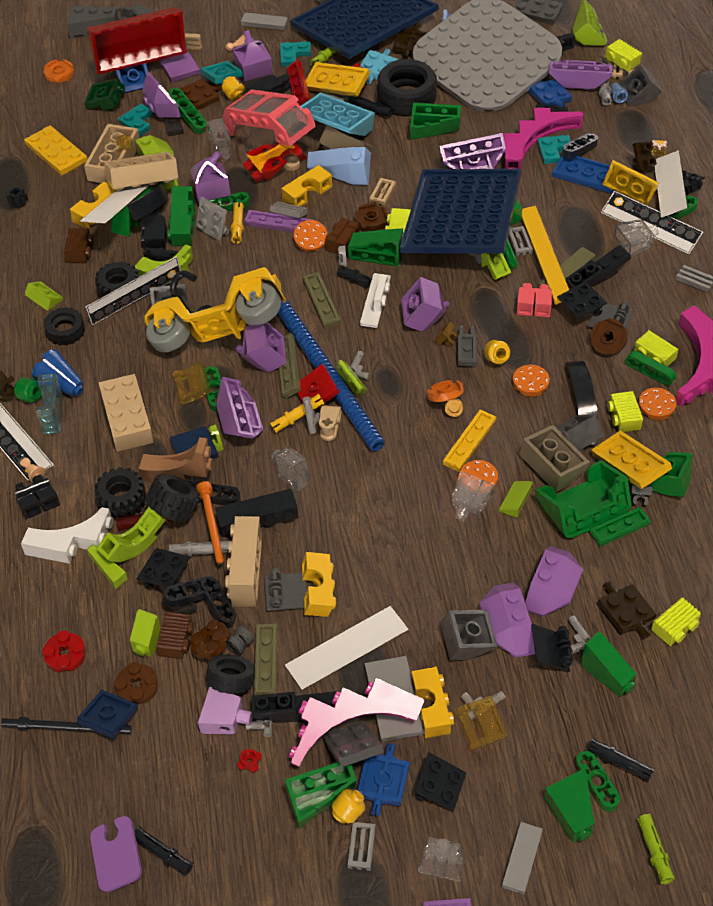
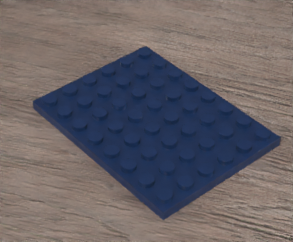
(360, 24)
(461, 211)

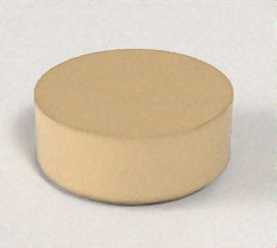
(293, 163)

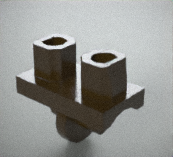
(643, 156)
(6, 389)

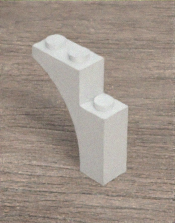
(63, 543)

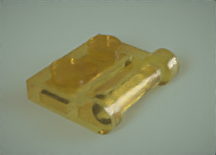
(197, 383)
(487, 719)

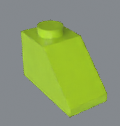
(145, 633)

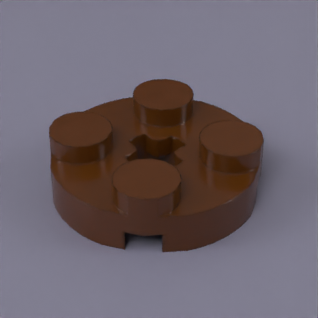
(376, 223)
(615, 345)
(210, 640)
(134, 673)

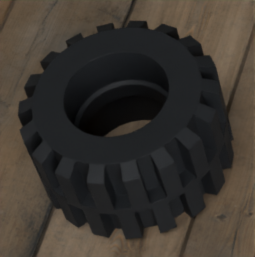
(114, 276)
(121, 481)
(172, 497)

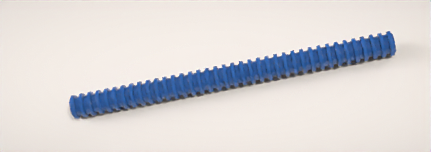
(344, 397)

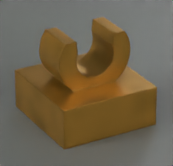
(446, 334)

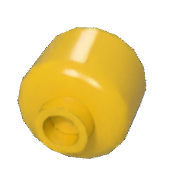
(233, 88)
(497, 351)
(348, 806)

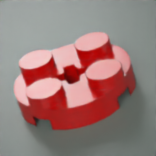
(64, 662)

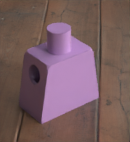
(222, 713)

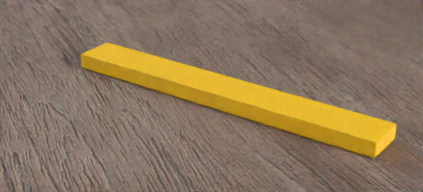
(544, 252)

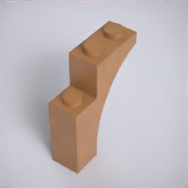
(183, 465)

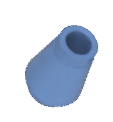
(619, 93)

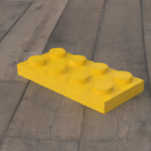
(337, 79)
(56, 150)
(631, 459)

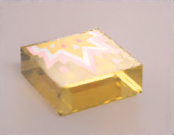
(660, 147)

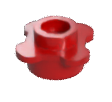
(247, 754)

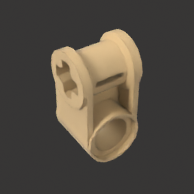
(329, 421)

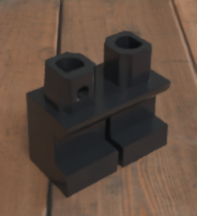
(36, 493)

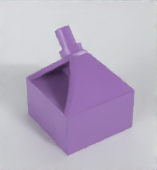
(252, 58)
(210, 178)
(423, 305)
(263, 347)

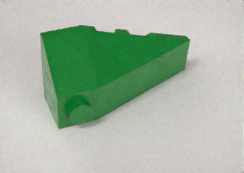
(677, 479)

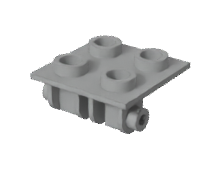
(211, 219)

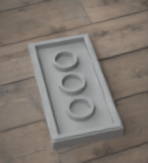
(396, 673)

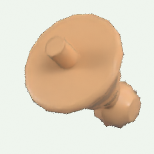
(240, 41)
(32, 470)

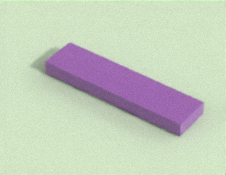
(272, 221)

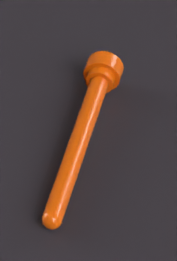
(205, 491)

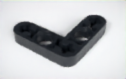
(202, 592)

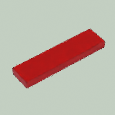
(298, 82)

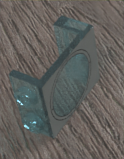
(50, 416)

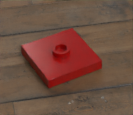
(318, 382)

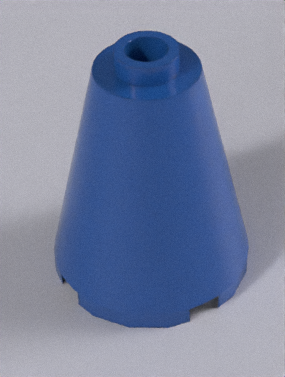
(56, 364)

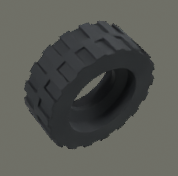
(67, 336)
(228, 683)

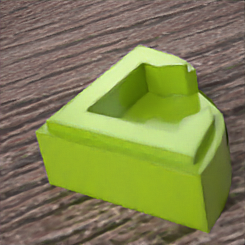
(215, 436)

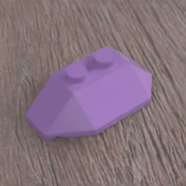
(580, 73)
(158, 99)
(474, 153)
(237, 410)
(553, 582)
(509, 619)

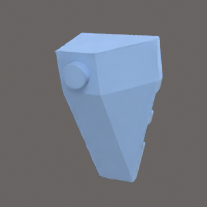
(344, 164)

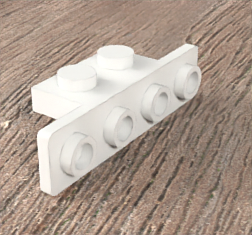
(375, 300)

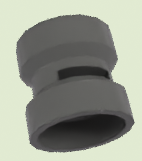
(239, 640)

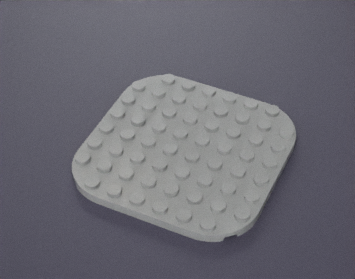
(488, 54)

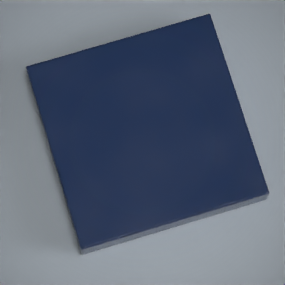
(187, 440)
(107, 714)

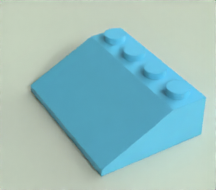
(340, 114)

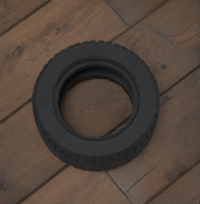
(403, 73)

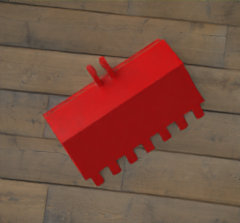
(137, 40)

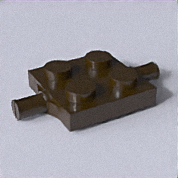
(407, 39)
(627, 609)

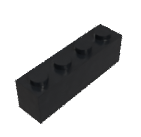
(269, 508)

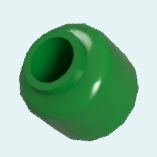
(27, 390)

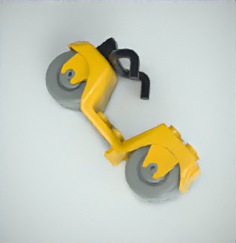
(250, 300)

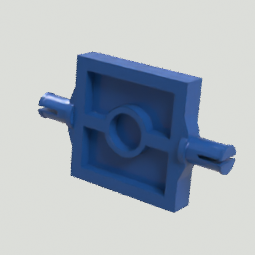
(550, 93)
(384, 779)

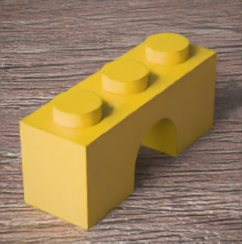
(314, 180)
(82, 208)
(319, 599)
(429, 685)

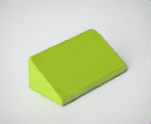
(42, 295)
(351, 378)
(516, 498)

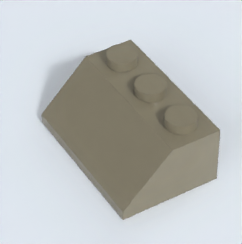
(334, 139)
(553, 457)

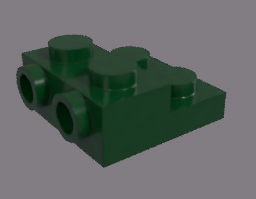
(105, 94)

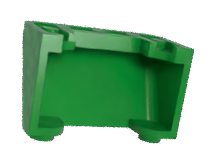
(589, 503)

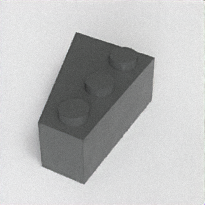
(89, 16)

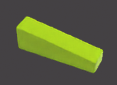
(111, 570)

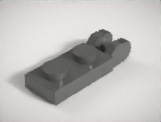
(467, 347)

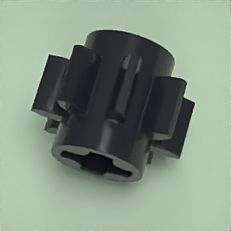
(17, 197)

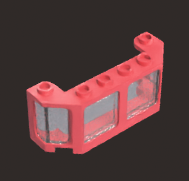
(272, 112)

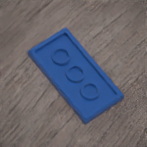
(582, 172)

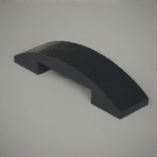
(148, 202)
(582, 388)

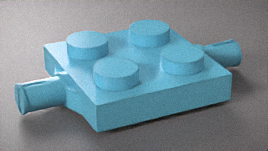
(376, 62)

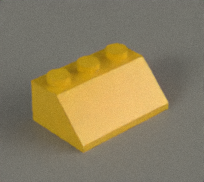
(630, 183)

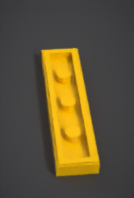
(469, 440)

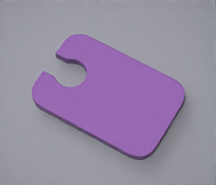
(116, 860)

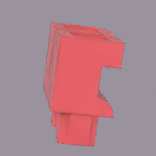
(529, 295)

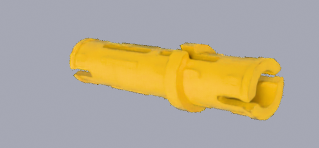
(237, 227)
(295, 414)

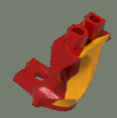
(266, 160)

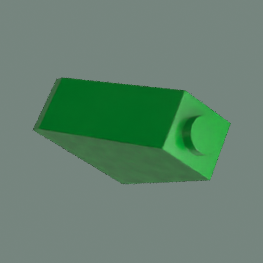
(608, 665)
(572, 805)

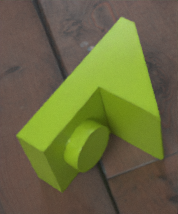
(496, 264)

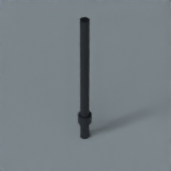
(25, 723)

